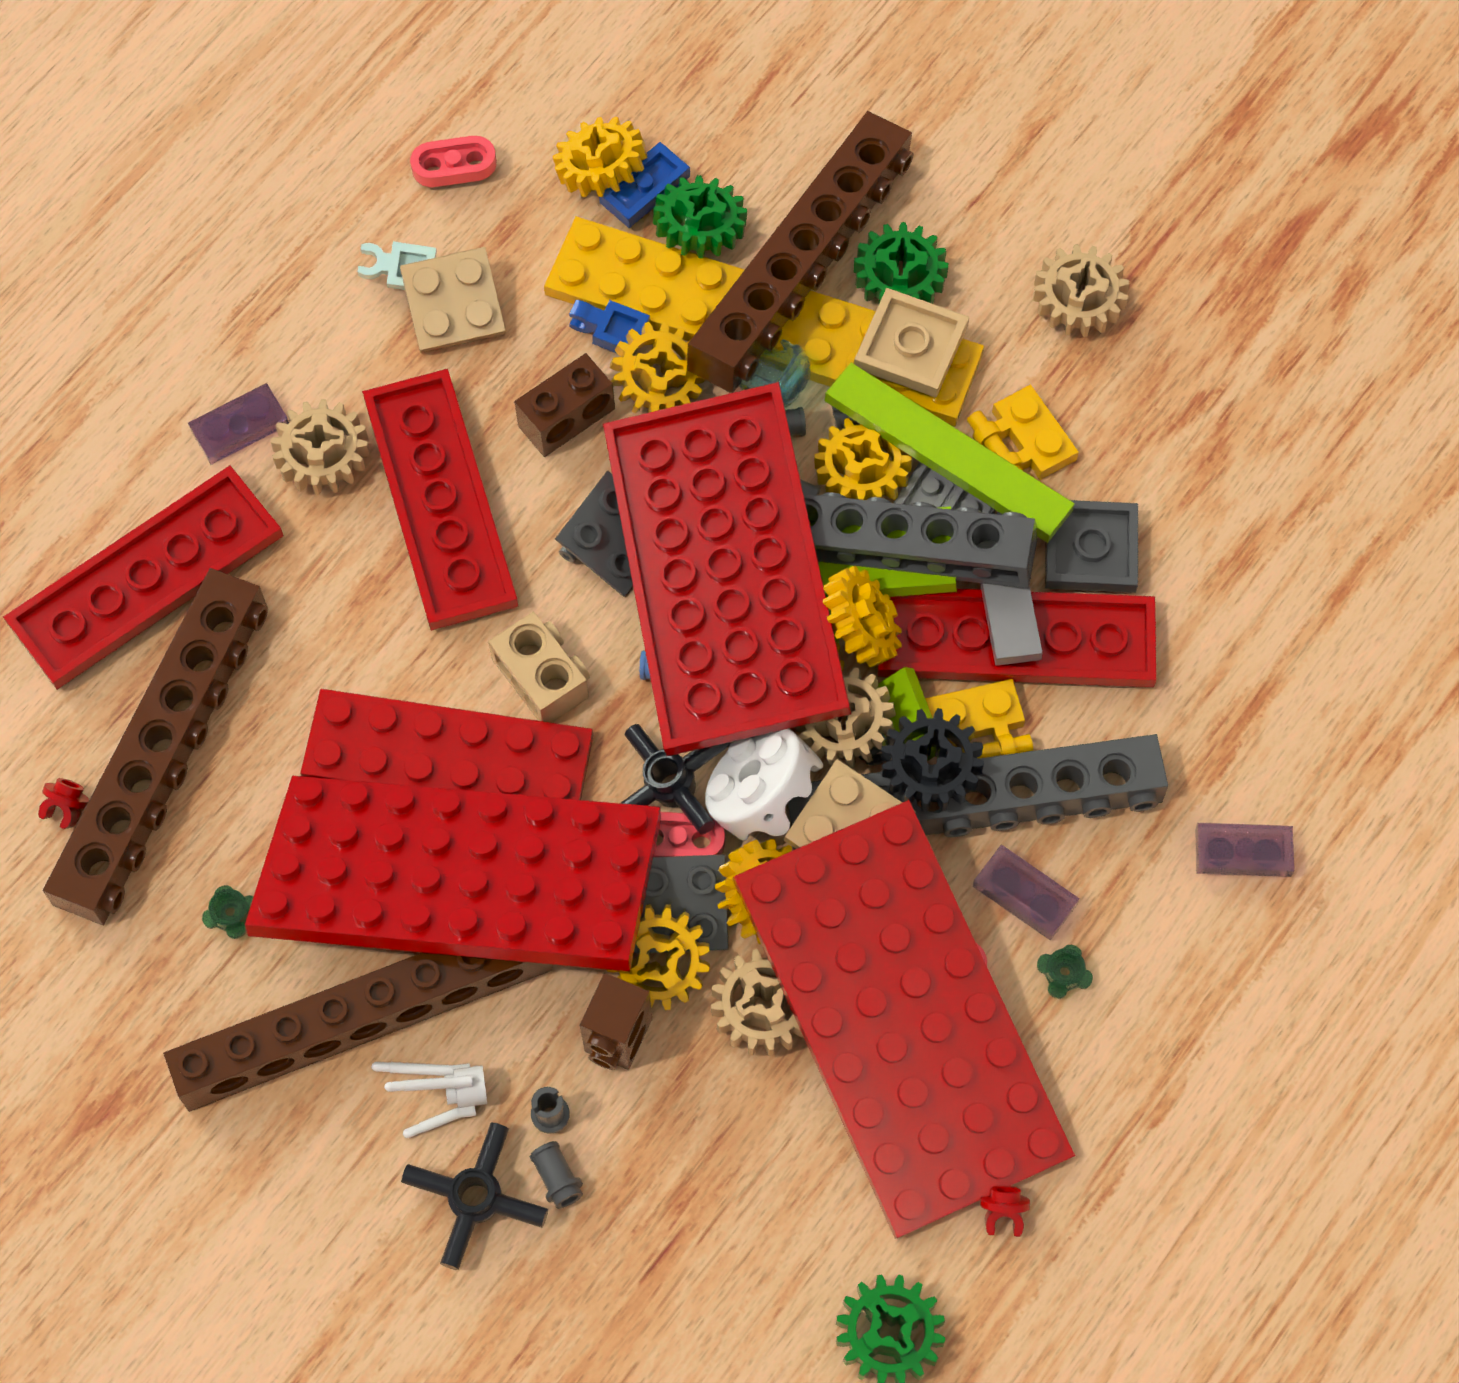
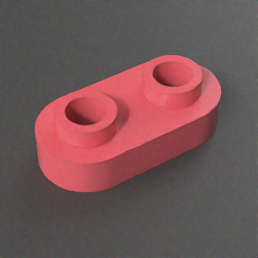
(453, 160)
(680, 834)

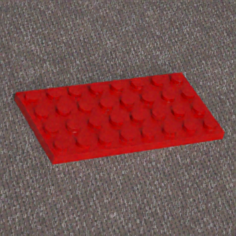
(724, 570)
(457, 873)
(902, 1018)

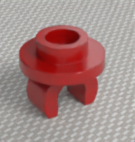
(65, 795)
(1005, 1202)

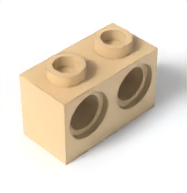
(531, 672)

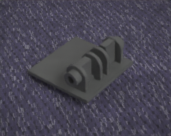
(597, 536)
(689, 886)

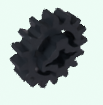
(953, 763)

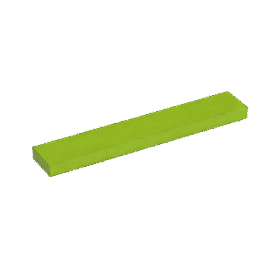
(947, 450)

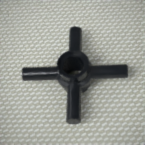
(681, 789)
(478, 1176)

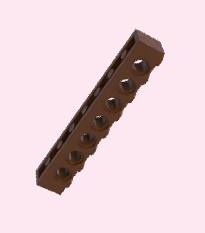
(799, 253)
(217, 601)
(335, 1022)

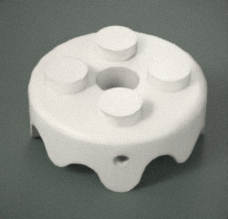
(758, 780)

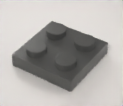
(1095, 549)

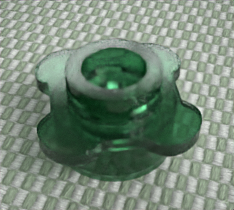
(224, 899)
(1069, 958)

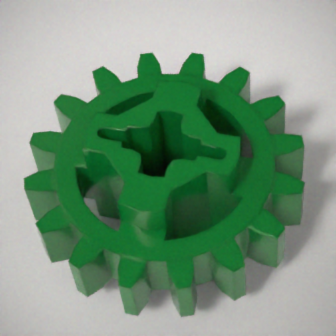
(699, 216)
(922, 264)
(907, 1317)

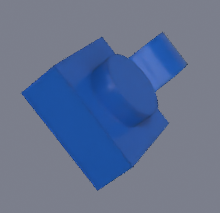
(608, 324)

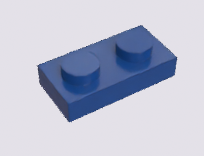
(639, 197)

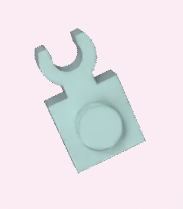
(390, 262)

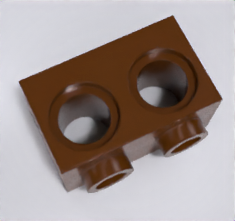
(565, 405)
(615, 1022)

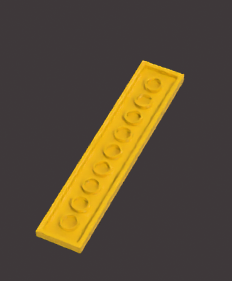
(684, 290)

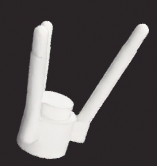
(462, 1084)

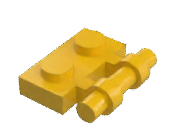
(1032, 430)
(990, 711)

